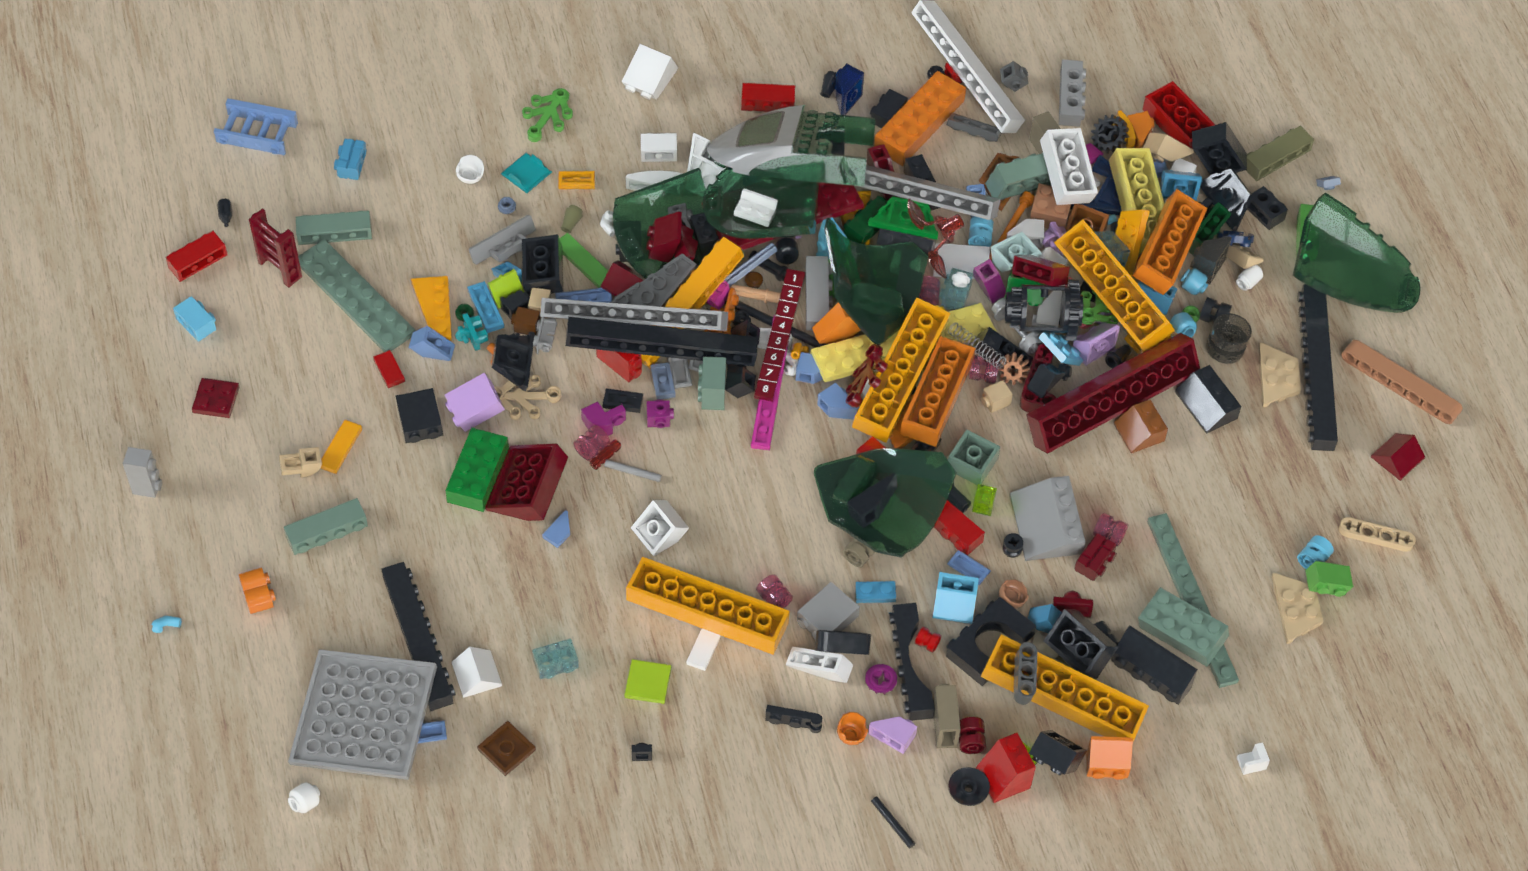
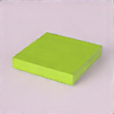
(648, 681)

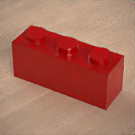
(766, 97)
(196, 256)

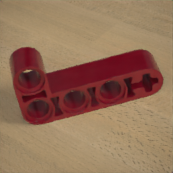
(1036, 402)

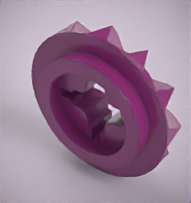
(876, 671)

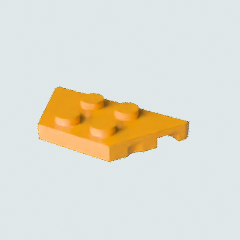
(1131, 232)

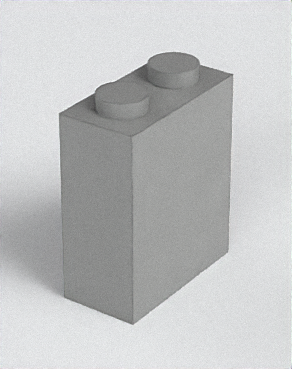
(828, 611)

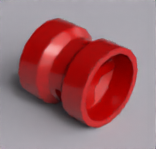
(927, 639)

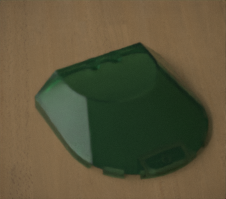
(794, 212)

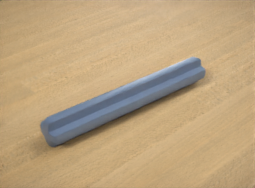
(751, 263)

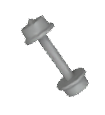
(1030, 341)

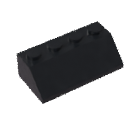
(1154, 665)

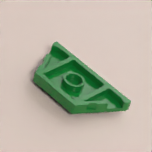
(895, 217)

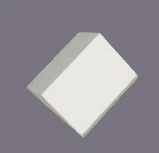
(476, 671)

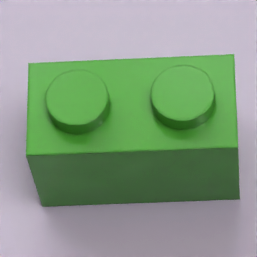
(1329, 578)

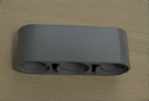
(1021, 681)

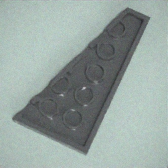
(659, 286)

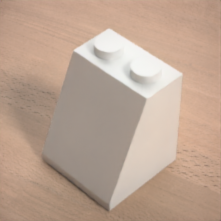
(649, 72)

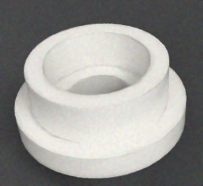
(960, 279)

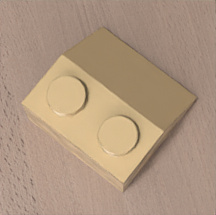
(1166, 148)

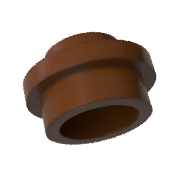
(753, 279)

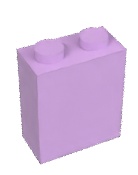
(474, 402)

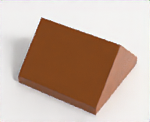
(1095, 219)

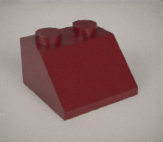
(664, 237)

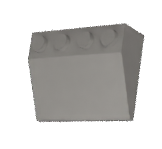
(1048, 519)

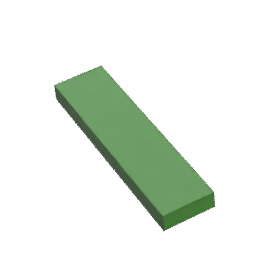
(583, 260)

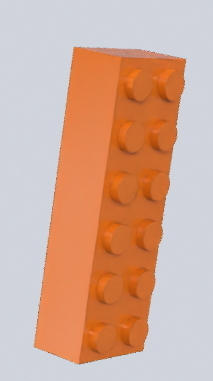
(920, 117)
(1169, 242)
(937, 391)

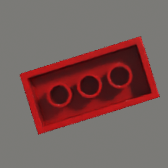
(1175, 113)

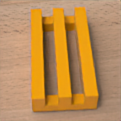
(578, 180)

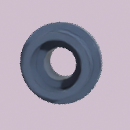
(506, 201)

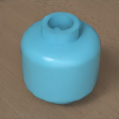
(1194, 281)
(1184, 324)

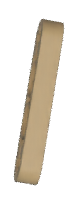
(1376, 537)

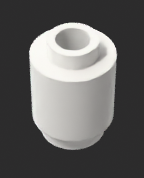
(1249, 277)

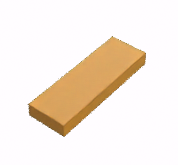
(340, 446)

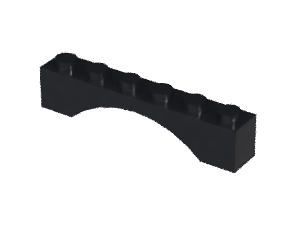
(918, 697)

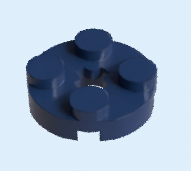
(1237, 237)

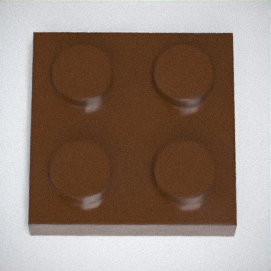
(506, 748)

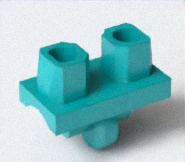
(469, 331)

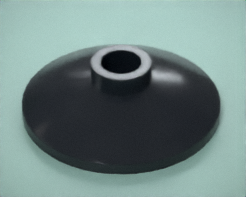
(968, 778)

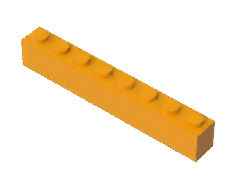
(703, 282)

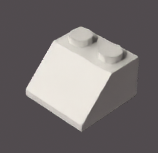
(659, 526)

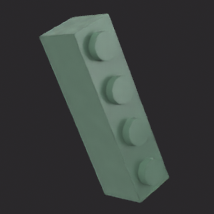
(333, 227)
(325, 526)

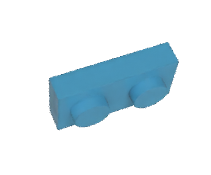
(875, 592)

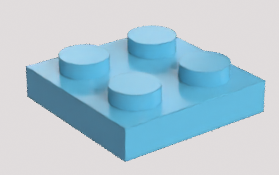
(1061, 348)

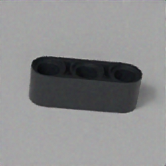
(842, 642)

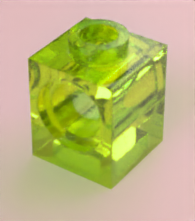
(984, 500)

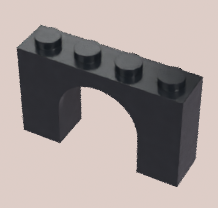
(997, 617)

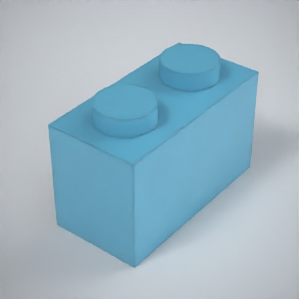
(194, 318)

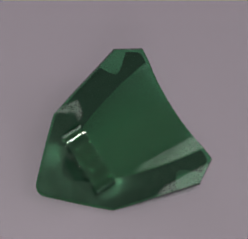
(875, 281)
(914, 508)

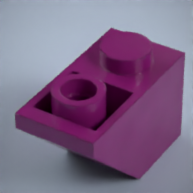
(990, 281)

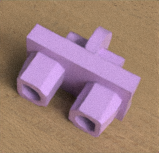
(1052, 234)

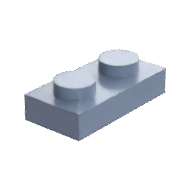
(662, 381)

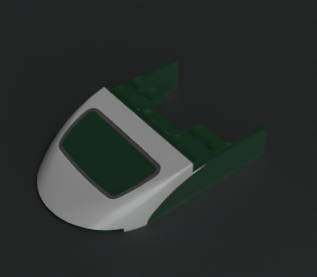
(795, 146)

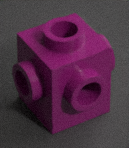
(659, 413)

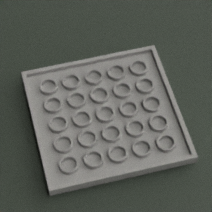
(363, 714)

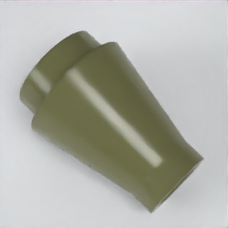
(571, 218)

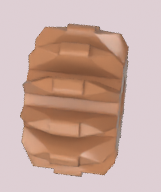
(1009, 372)

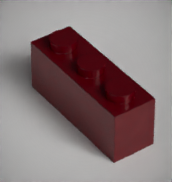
(1040, 270)

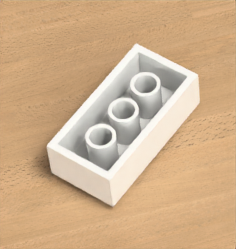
(1068, 166)

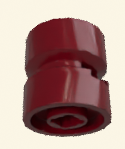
(972, 735)

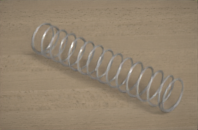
(993, 359)

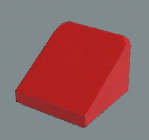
(950, 72)

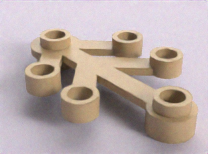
(522, 396)

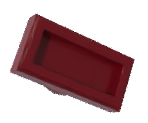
(1073, 600)

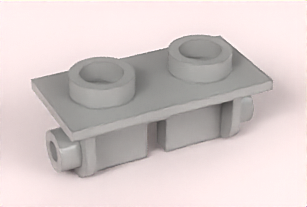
(544, 341)

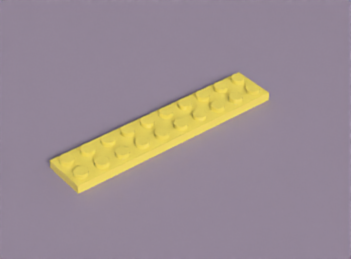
(843, 357)

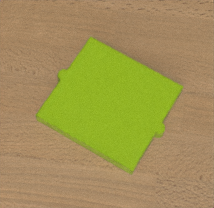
(504, 286)

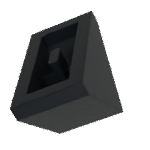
(1045, 379)

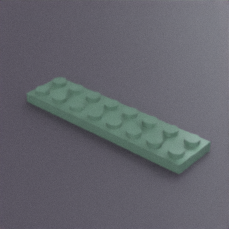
(355, 296)

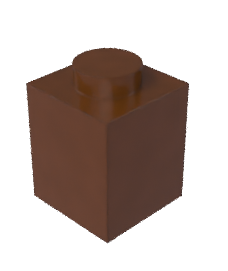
(525, 320)

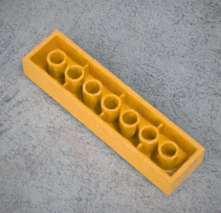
(1114, 286)
(905, 365)
(707, 605)
(1069, 692)

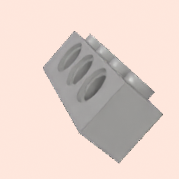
(1071, 91)

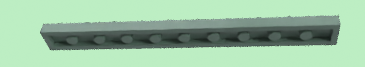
(1188, 589)

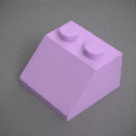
(1096, 342)

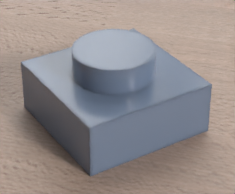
(1328, 182)

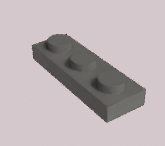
(974, 127)

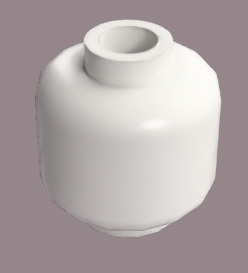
(304, 797)

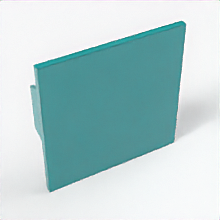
(526, 172)

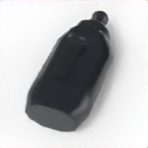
(224, 211)

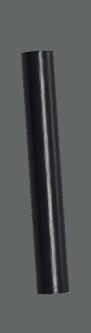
(893, 822)

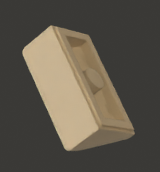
(1243, 256)

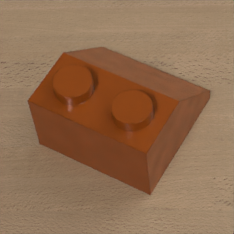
(1141, 427)

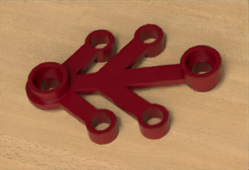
(865, 372)

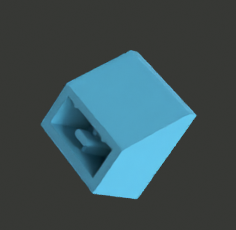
(955, 598)

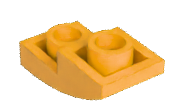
(1131, 140)

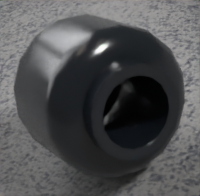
(787, 250)

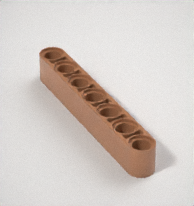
(1402, 382)

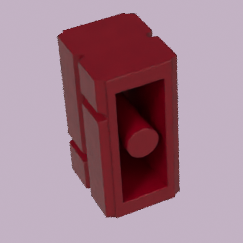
(1095, 557)

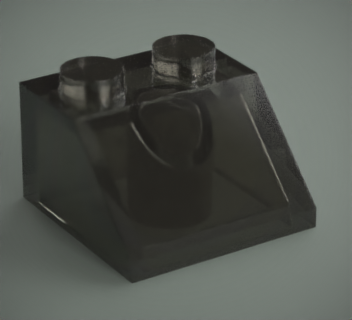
(1211, 256)

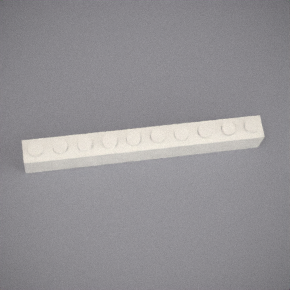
(968, 66)

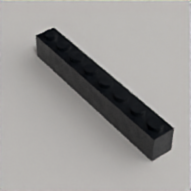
(416, 630)

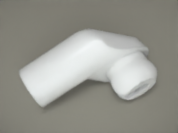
(606, 223)
(791, 368)

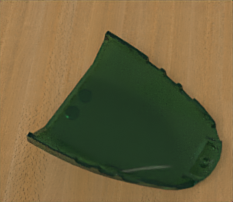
(1352, 261)

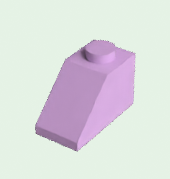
(894, 732)

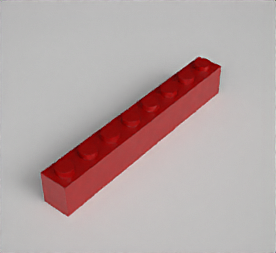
(952, 522)

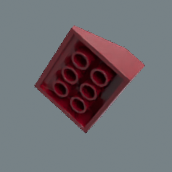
(527, 481)

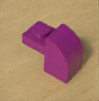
(597, 416)

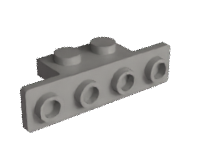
(503, 243)

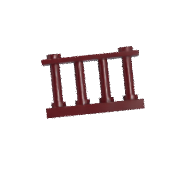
(275, 247)

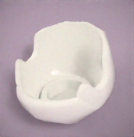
(470, 169)

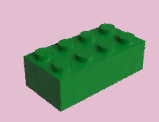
(477, 469)

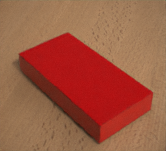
(389, 369)

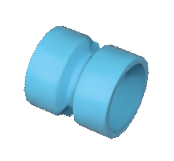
(980, 232)
(1316, 550)

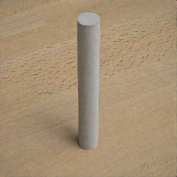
(632, 470)

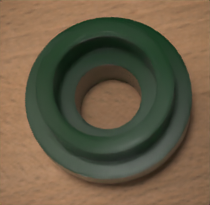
(464, 308)

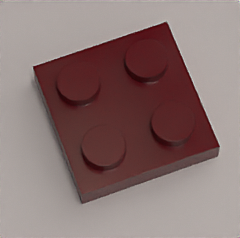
(215, 398)

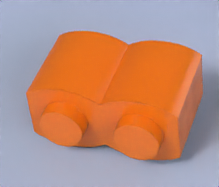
(256, 590)

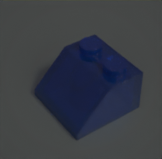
(848, 87)

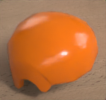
(852, 728)

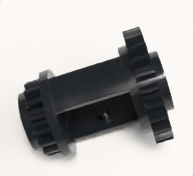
(1070, 312)

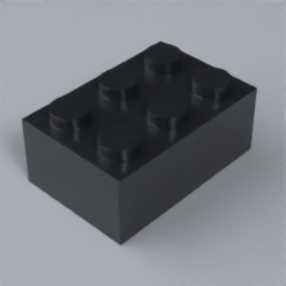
(1219, 149)
(542, 263)
(1080, 643)
(1057, 752)

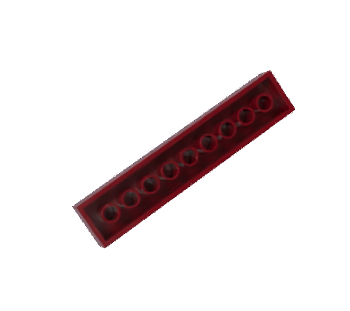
(1113, 393)

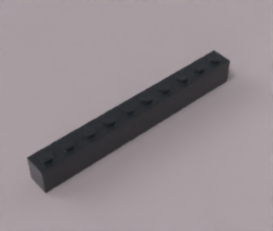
(660, 341)
(1317, 370)

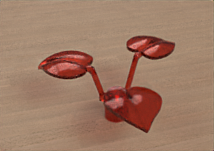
(947, 228)

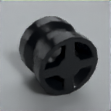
(1011, 550)

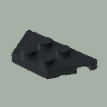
(1229, 192)
(513, 357)

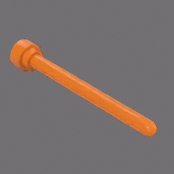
(1026, 201)

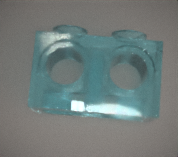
(1114, 245)
(553, 653)

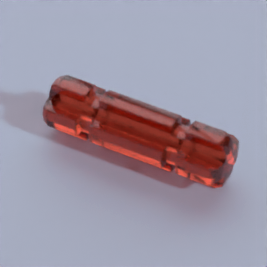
(605, 454)

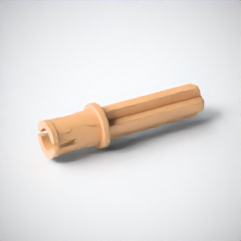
(758, 294)

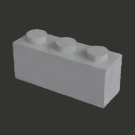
(142, 472)

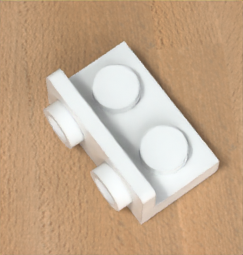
(756, 207)

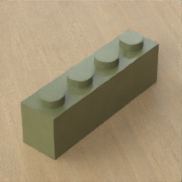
(1279, 152)

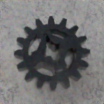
(1111, 134)

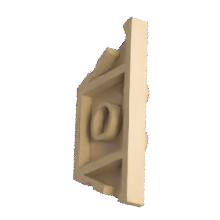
(1278, 375)
(1297, 606)

